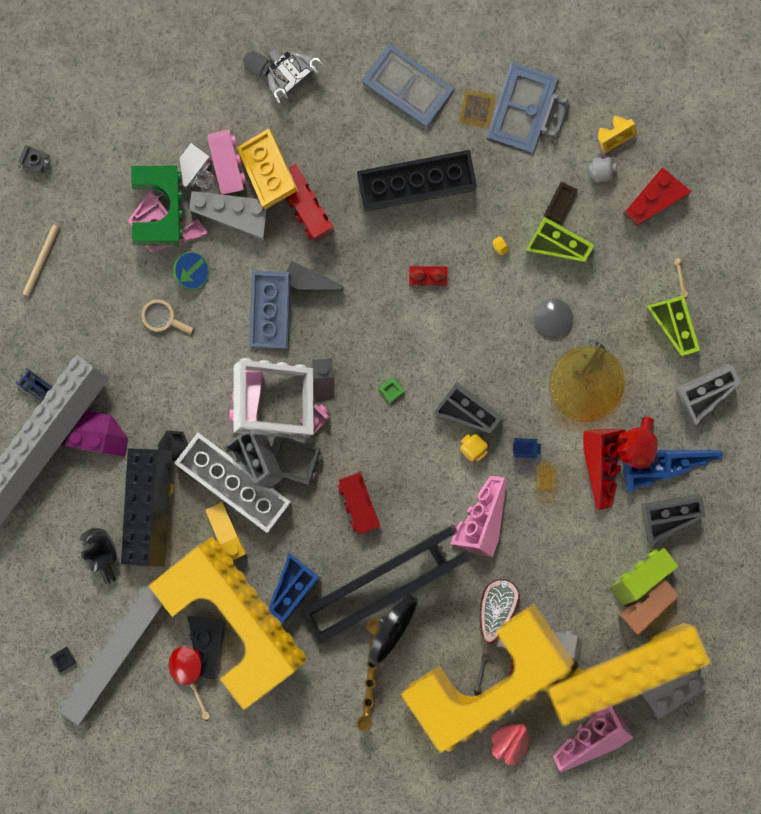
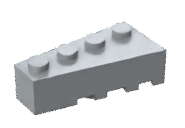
(231, 211)

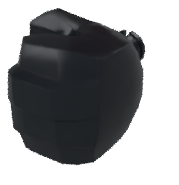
(97, 556)

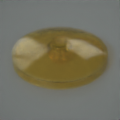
(587, 383)

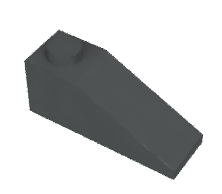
(307, 280)

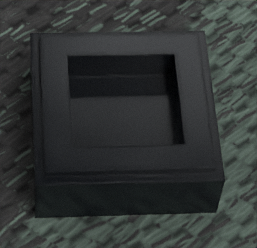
(63, 659)

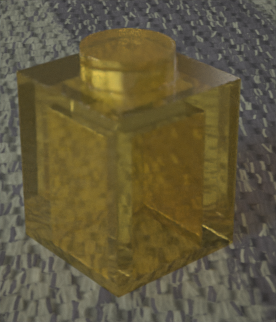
(545, 476)

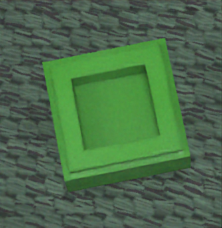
(391, 390)

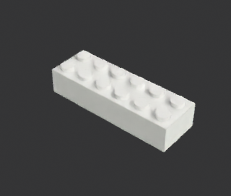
(228, 481)

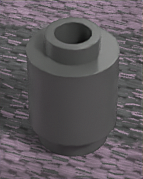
(257, 63)

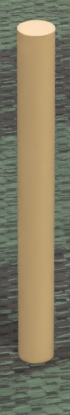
(41, 260)

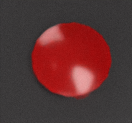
(185, 665)

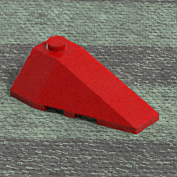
(602, 460)

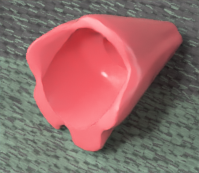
(510, 743)

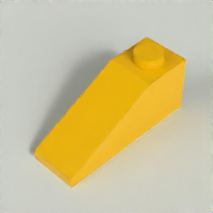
(225, 531)

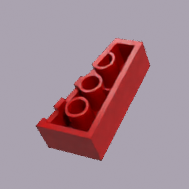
(308, 208)

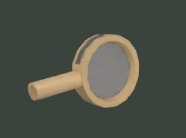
(159, 316)

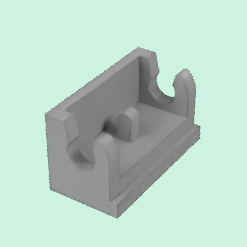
(555, 116)

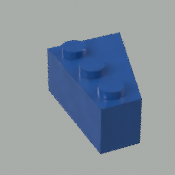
(292, 589)

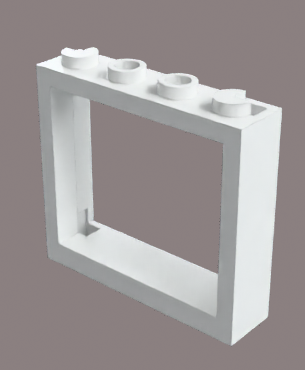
(241, 425)

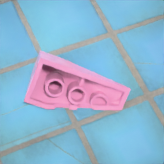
(599, 736)

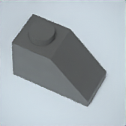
(323, 378)

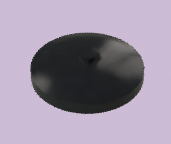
(392, 628)

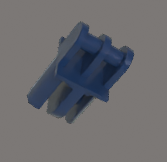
(33, 384)

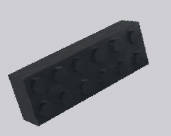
(417, 180)
(146, 507)

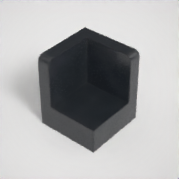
(175, 442)

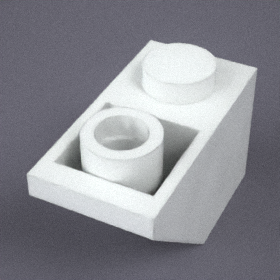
(191, 163)

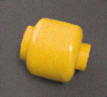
(473, 447)

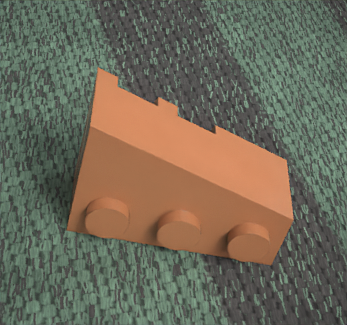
(649, 607)

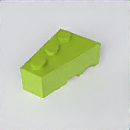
(559, 242)
(676, 323)
(644, 576)

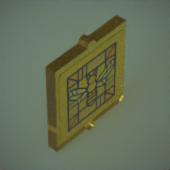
(477, 108)

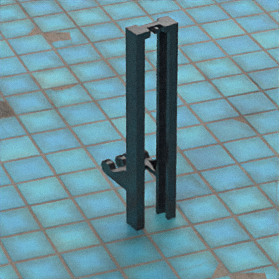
(443, 568)

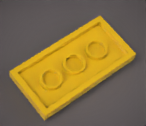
(267, 169)

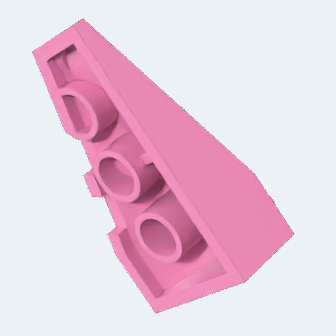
(483, 525)

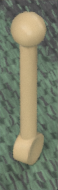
(677, 261)
(205, 715)

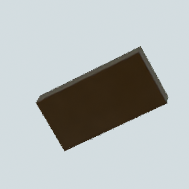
(560, 202)

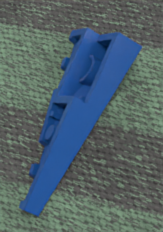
(666, 465)

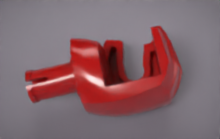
(638, 445)

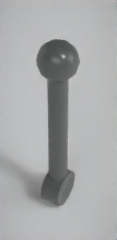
(477, 689)

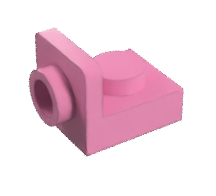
(319, 417)

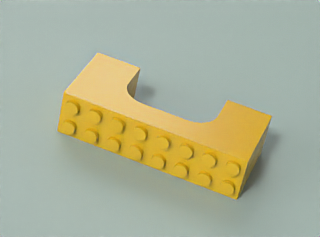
(213, 576)
(624, 676)
(455, 717)

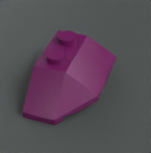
(97, 433)

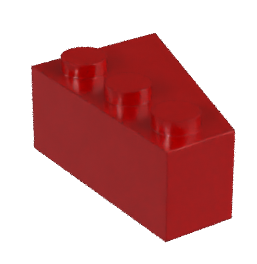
(656, 196)
(358, 503)

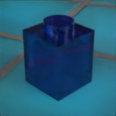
(526, 448)

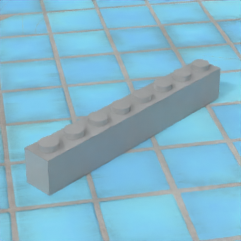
(112, 656)

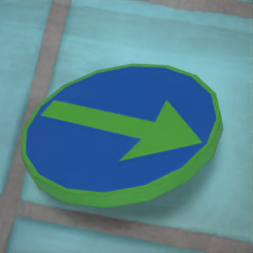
(191, 270)

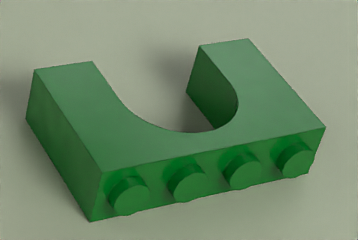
(166, 181)

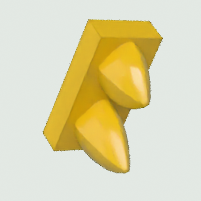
(622, 132)

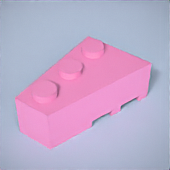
(226, 161)
(254, 384)

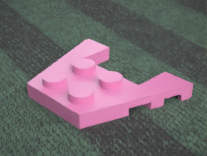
(152, 210)

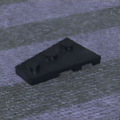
(207, 639)

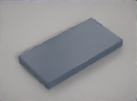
(269, 309)

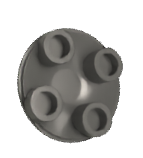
(553, 318)

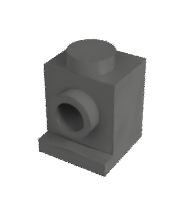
(26, 159)

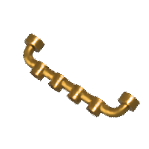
(365, 722)

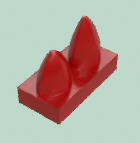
(428, 275)

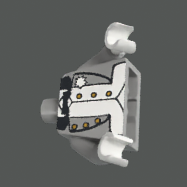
(289, 71)

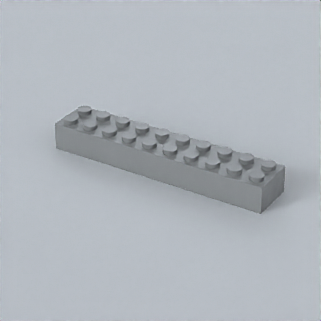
(47, 430)

